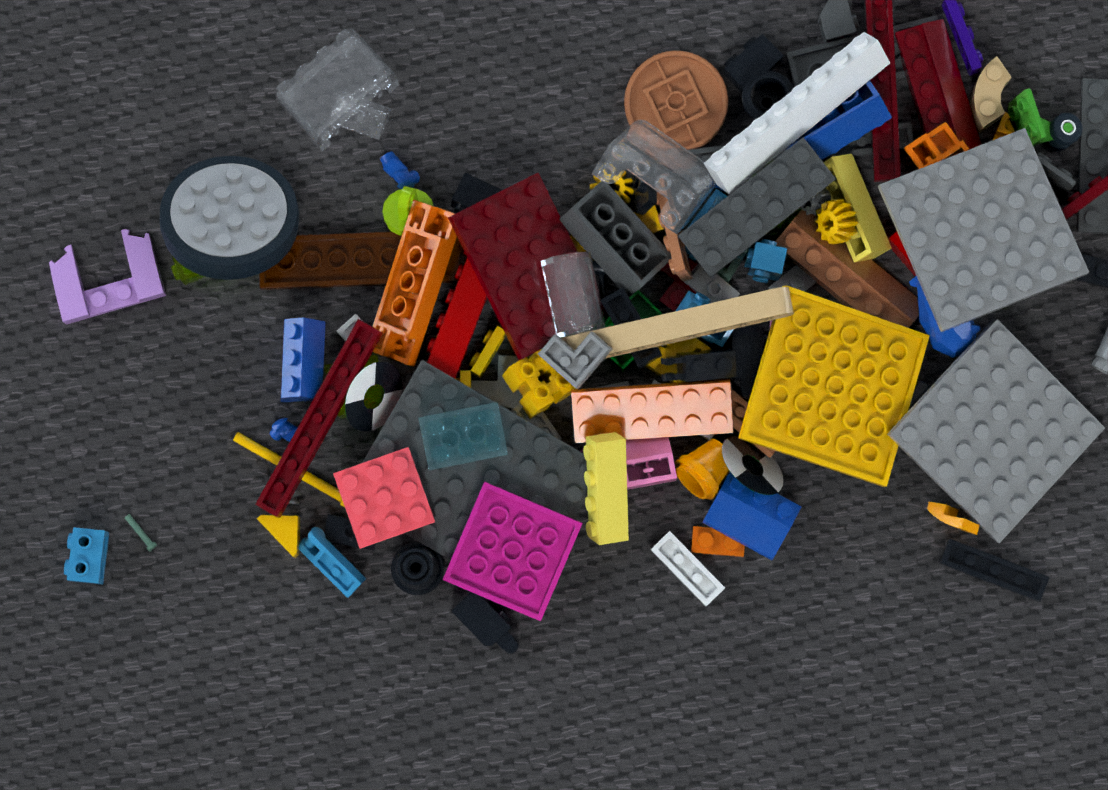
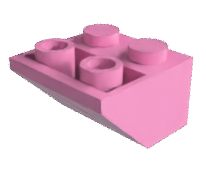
(649, 462)

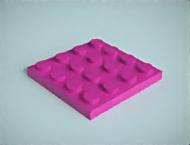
(512, 551)

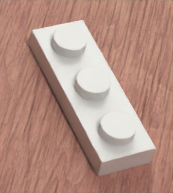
(687, 568)

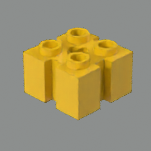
(536, 394)

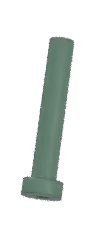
(151, 545)

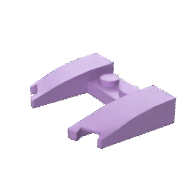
(79, 304)

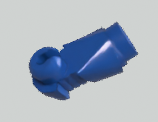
(398, 171)
(283, 429)

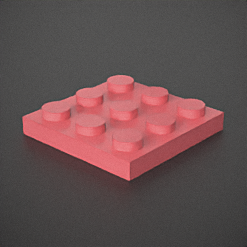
(384, 497)

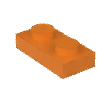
(710, 541)

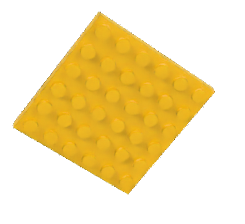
(834, 387)

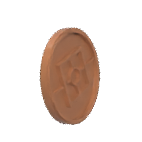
(679, 97)

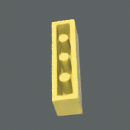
(849, 186)
(606, 488)

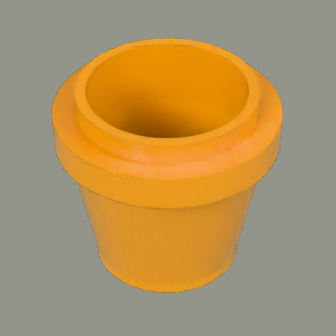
(703, 470)

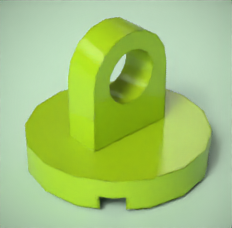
(398, 206)

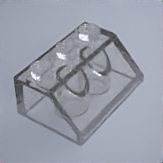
(573, 293)

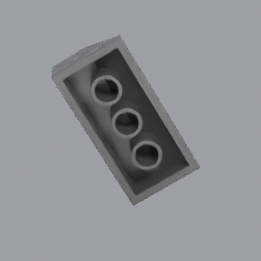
(616, 238)

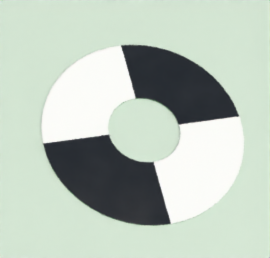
(376, 373)
(768, 483)

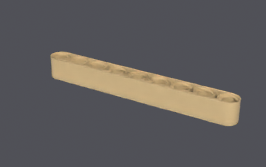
(692, 322)

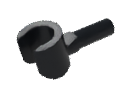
(599, 271)

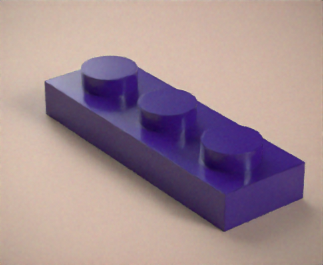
(963, 36)

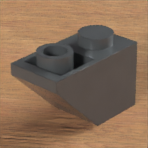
(837, 21)

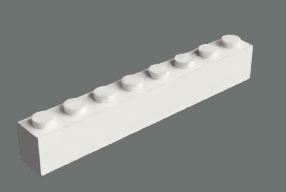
(797, 112)

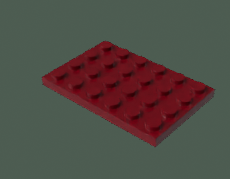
(505, 246)

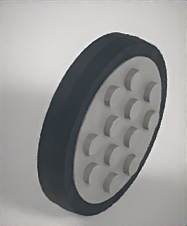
(229, 217)

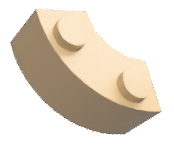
(986, 94)

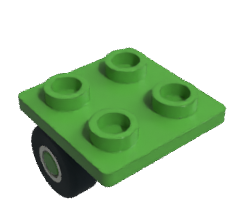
(1055, 135)

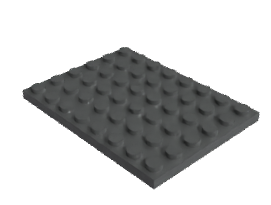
(535, 467)

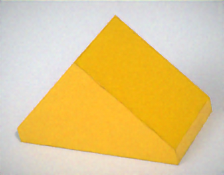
(285, 531)

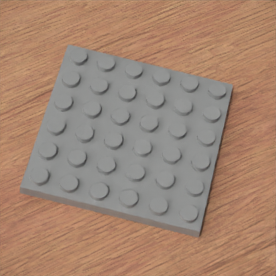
(983, 229)
(996, 430)

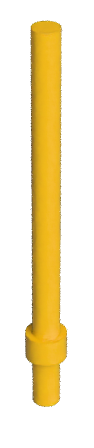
(275, 458)

